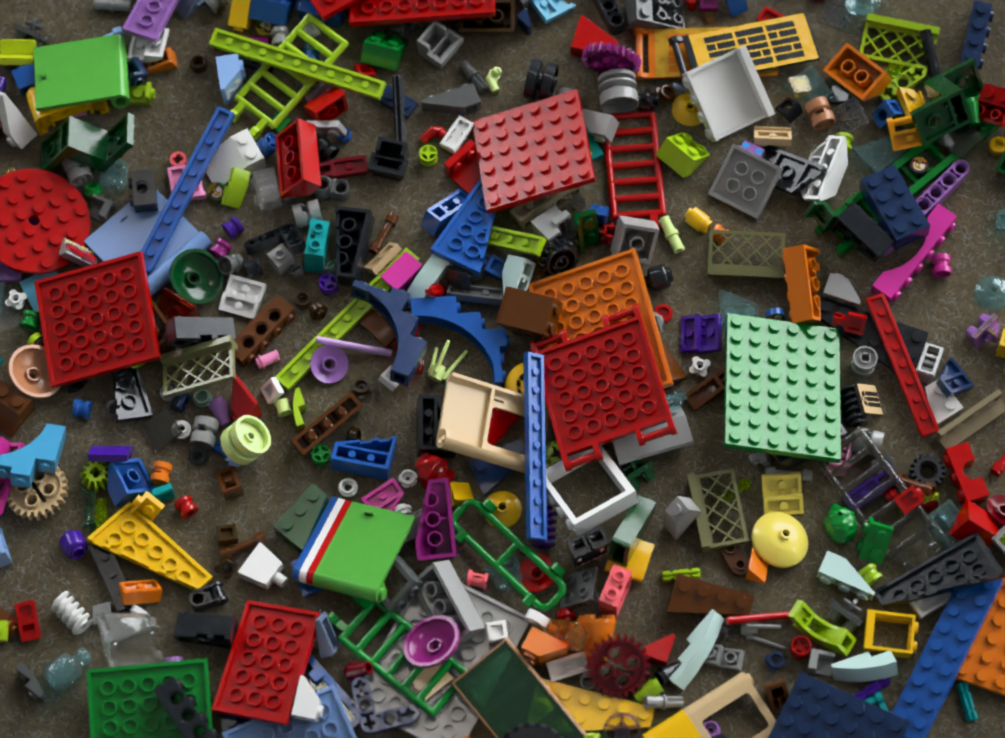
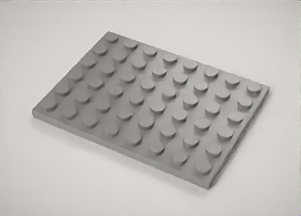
(456, 716)

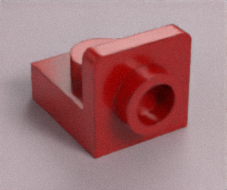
(909, 499)

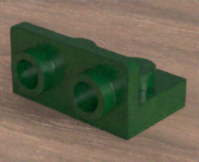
(586, 229)

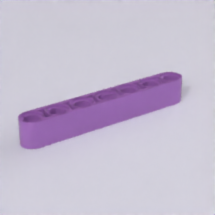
(940, 189)

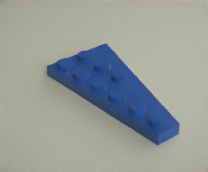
(467, 233)

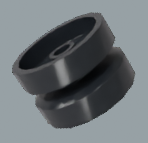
(541, 80)

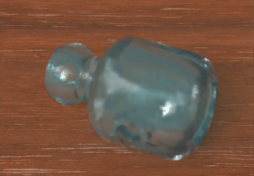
(66, 670)

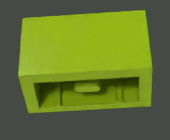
(682, 154)

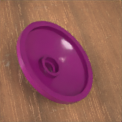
(431, 641)

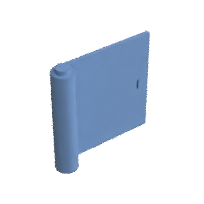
(128, 232)

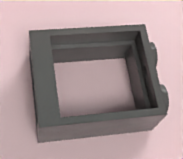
(408, 591)

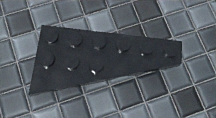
(953, 569)

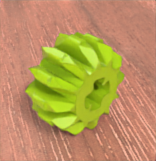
(90, 471)

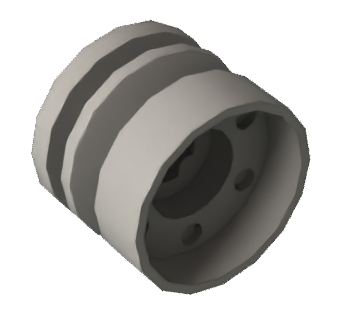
(618, 91)

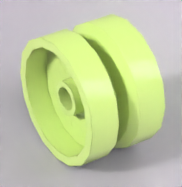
(245, 440)

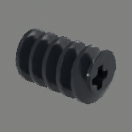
(851, 408)

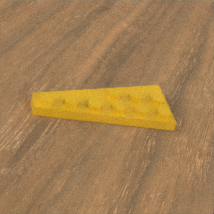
(593, 708)

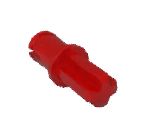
(436, 290)

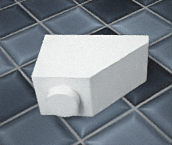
(306, 704)

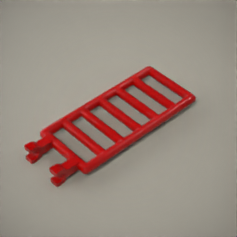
(656, 163)

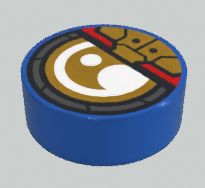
(775, 313)

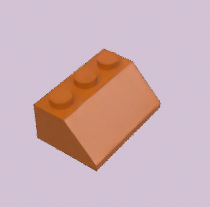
(857, 73)

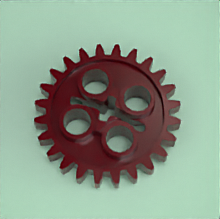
(608, 681)

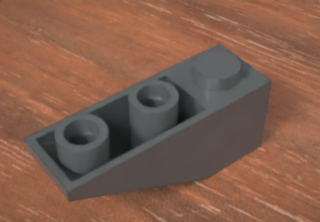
(455, 101)

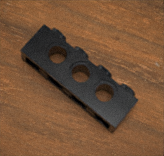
(166, 692)

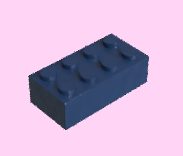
(894, 206)

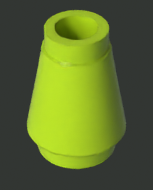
(650, 688)

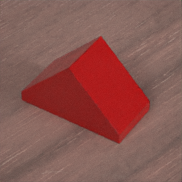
(660, 650)

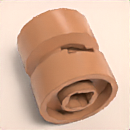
(820, 113)

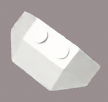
(835, 159)

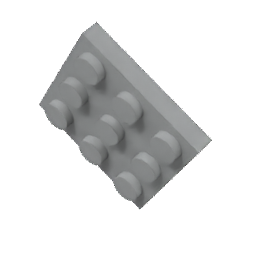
(745, 181)

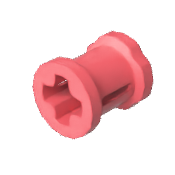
(477, 579)

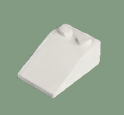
(237, 152)

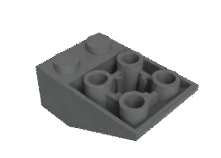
(654, 14)

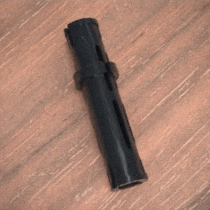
(929, 52)

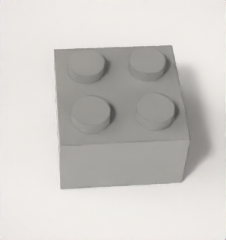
(635, 234)

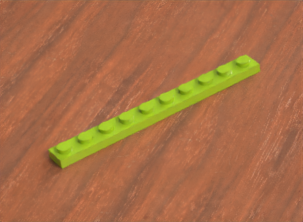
(297, 64)
(336, 329)

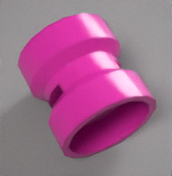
(941, 265)

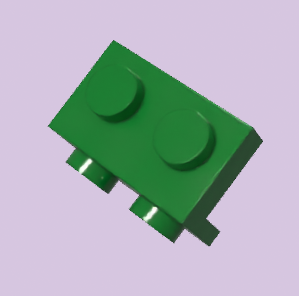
(874, 541)

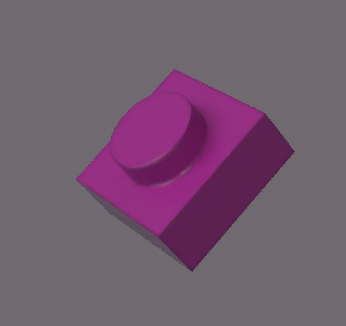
(708, 5)

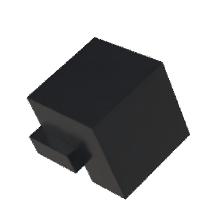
(390, 159)

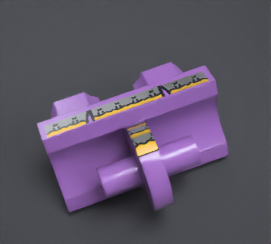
(986, 332)

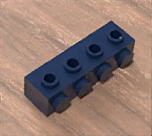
(976, 32)

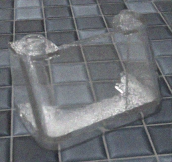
(128, 639)

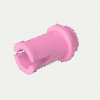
(267, 359)

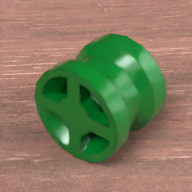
(30, 320)
(320, 451)

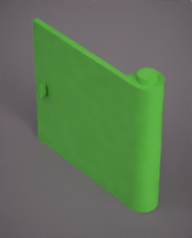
(82, 73)

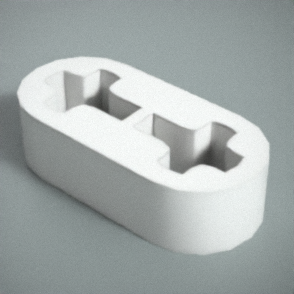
(537, 619)

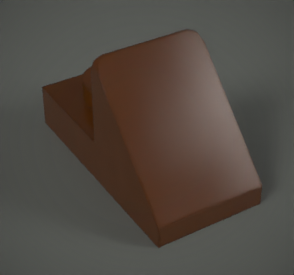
(229, 483)

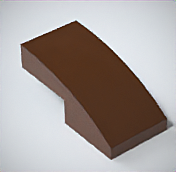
(378, 328)

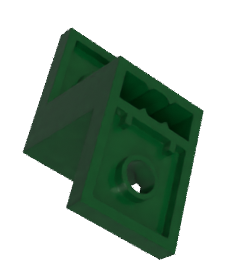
(947, 102)
(87, 143)

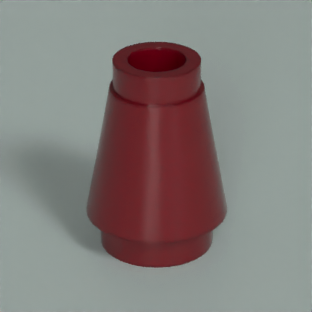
(357, 669)

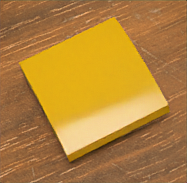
(639, 561)

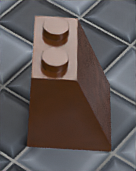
(529, 313)

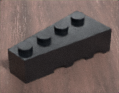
(353, 238)

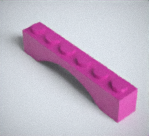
(894, 280)

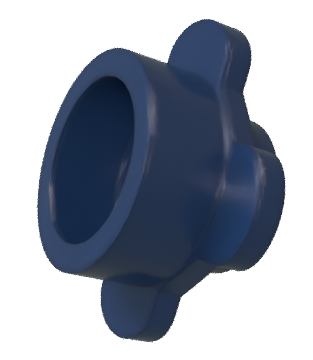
(777, 655)

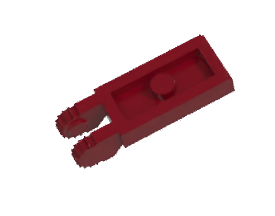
(345, 167)

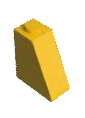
(239, 15)

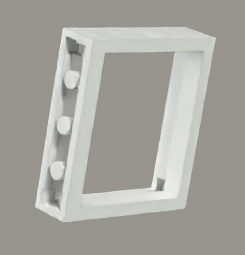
(600, 513)

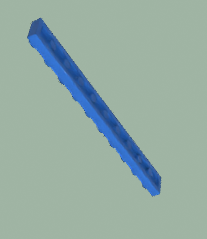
(186, 187)
(535, 447)

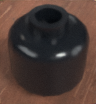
(659, 277)

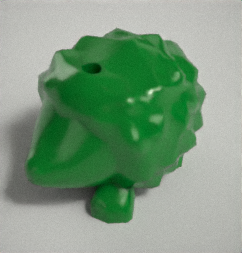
(840, 524)

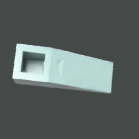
(841, 573)

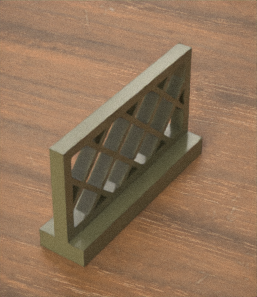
(741, 270)
(197, 355)
(702, 522)

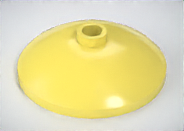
(773, 545)

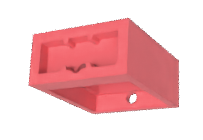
(615, 589)

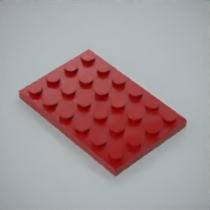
(266, 663)

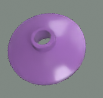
(338, 361)

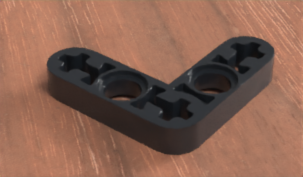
(286, 233)

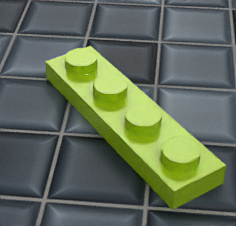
(516, 241)

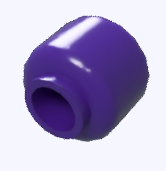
(73, 544)

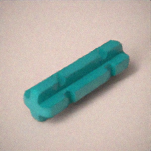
(967, 702)

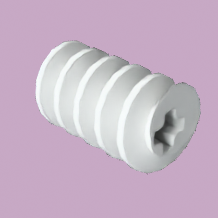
(70, 615)

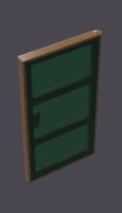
(510, 692)

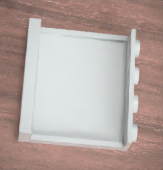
(727, 94)

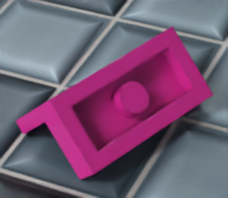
(402, 272)

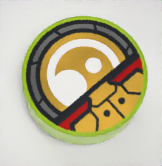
(264, 28)
(36, 338)

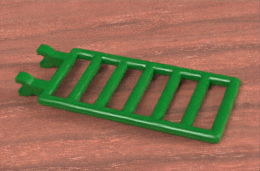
(388, 674)

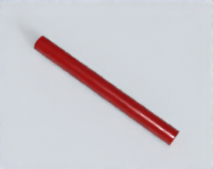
(757, 617)

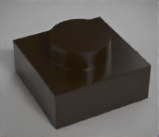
(226, 535)

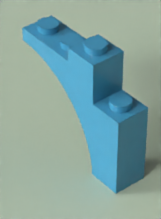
(39, 455)

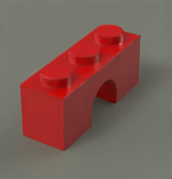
(969, 489)

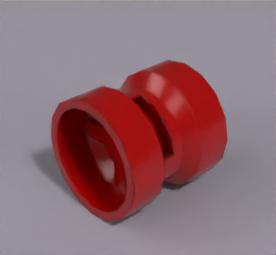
(802, 644)

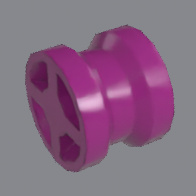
(220, 248)

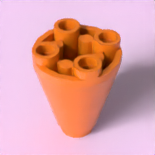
(597, 628)

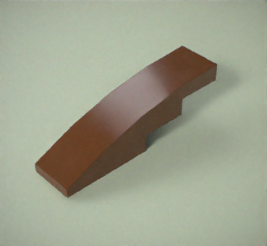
(707, 390)

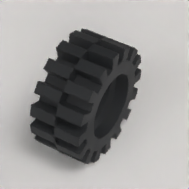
(929, 461)

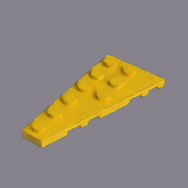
(146, 545)

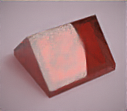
(175, 305)

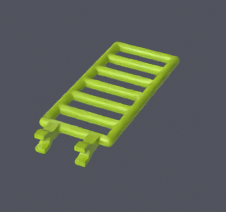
(265, 121)

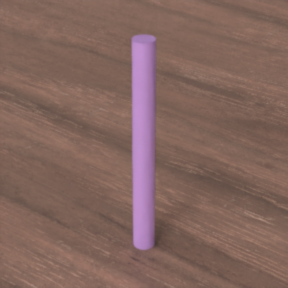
(354, 346)

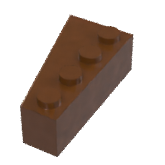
(700, 597)

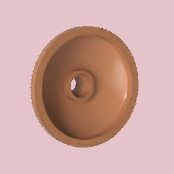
(30, 361)

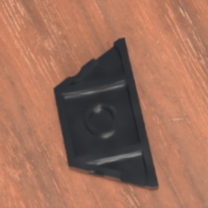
(797, 171)

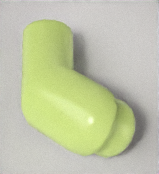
(492, 78)

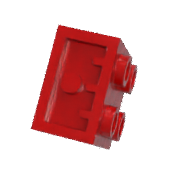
(464, 167)

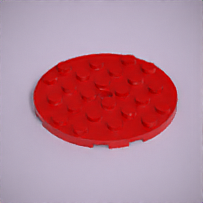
(60, 214)

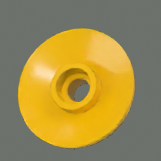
(682, 113)
(513, 509)

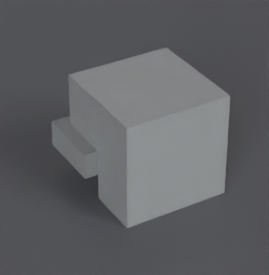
(438, 44)
(553, 225)

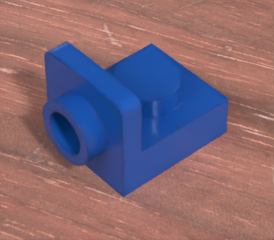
(602, 213)

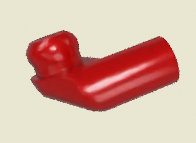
(436, 131)

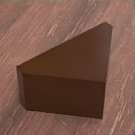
(776, 696)

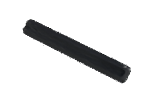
(398, 106)

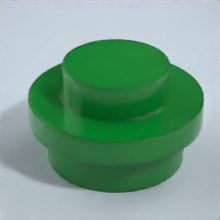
(92, 188)

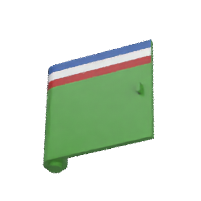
(353, 549)

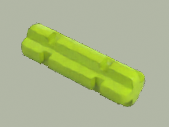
(667, 576)

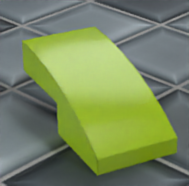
(236, 189)
(298, 407)

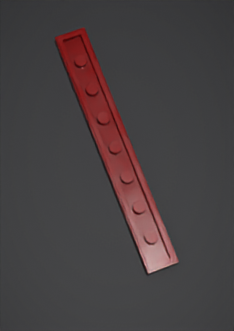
(902, 365)

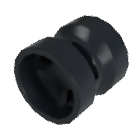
(326, 149)

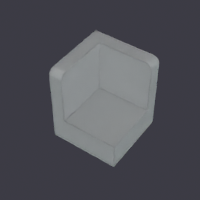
(820, 662)

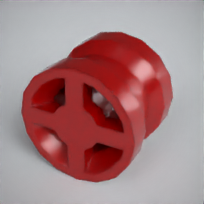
(186, 507)

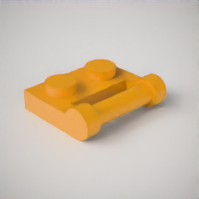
(905, 138)

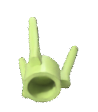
(437, 371)

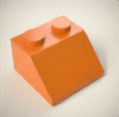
(542, 648)

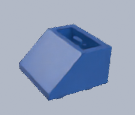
(272, 11)

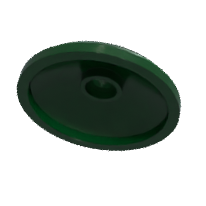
(203, 269)

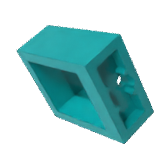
(316, 246)

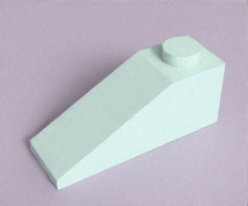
(517, 272)

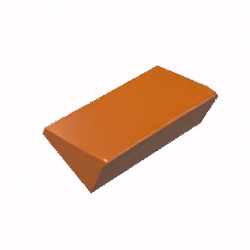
(756, 567)
(140, 591)

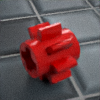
(609, 229)

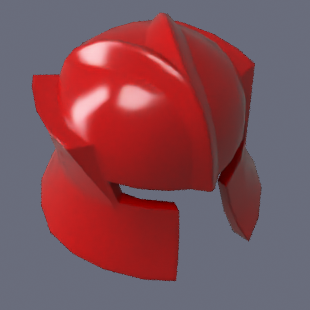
(433, 467)

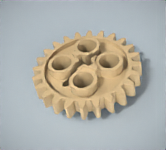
(21, 501)

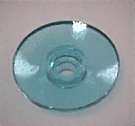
(862, 7)
(987, 298)

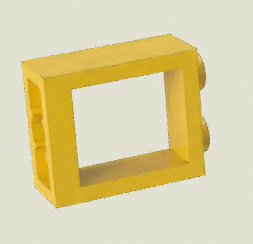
(883, 616)

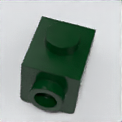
(822, 214)

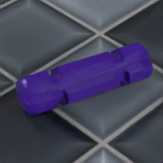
(872, 688)

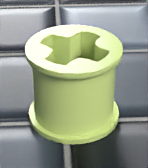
(283, 407)

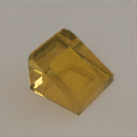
(800, 85)

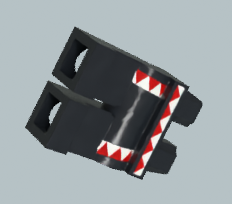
(587, 548)

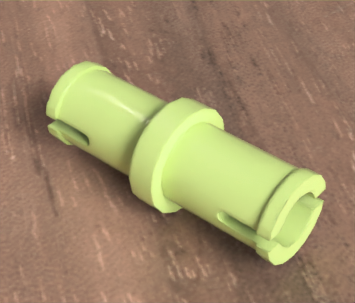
(671, 234)

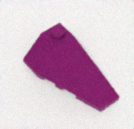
(436, 530)

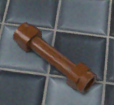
(390, 220)
(927, 488)
(258, 537)

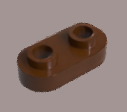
(734, 557)

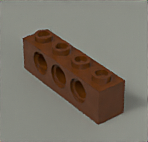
(262, 321)
(326, 424)

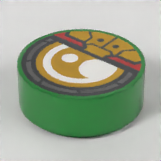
(216, 191)

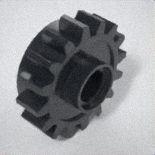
(558, 257)

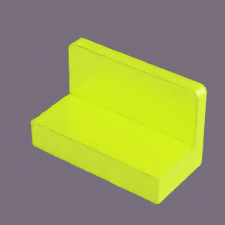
(17, 51)

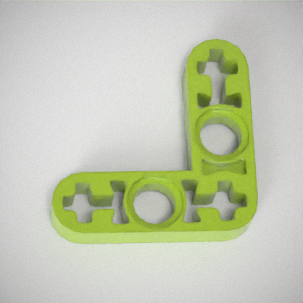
(893, 86)

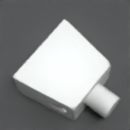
(263, 568)

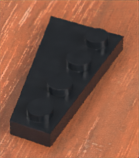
(130, 396)

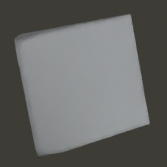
(100, 608)

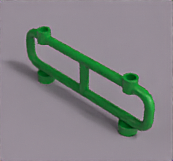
(554, 572)

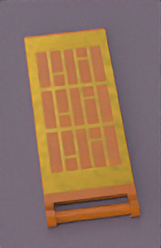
(661, 55)

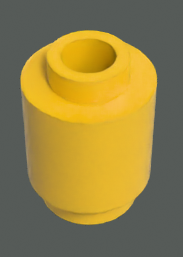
(698, 220)

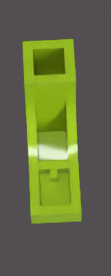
(818, 630)

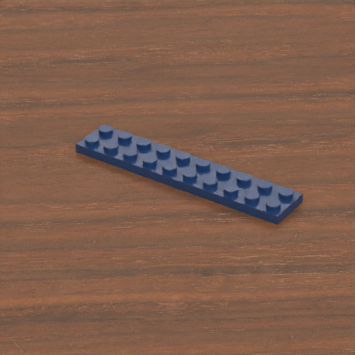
(944, 656)

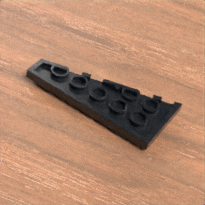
(912, 337)

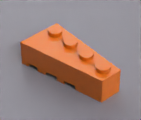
(802, 283)

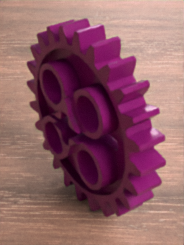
(608, 56)

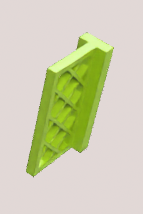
(897, 27)

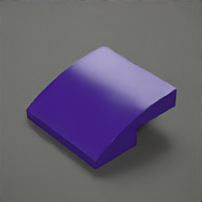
(701, 333)
(110, 453)

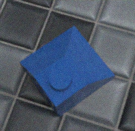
(127, 481)

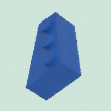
(365, 458)

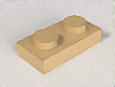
(386, 255)

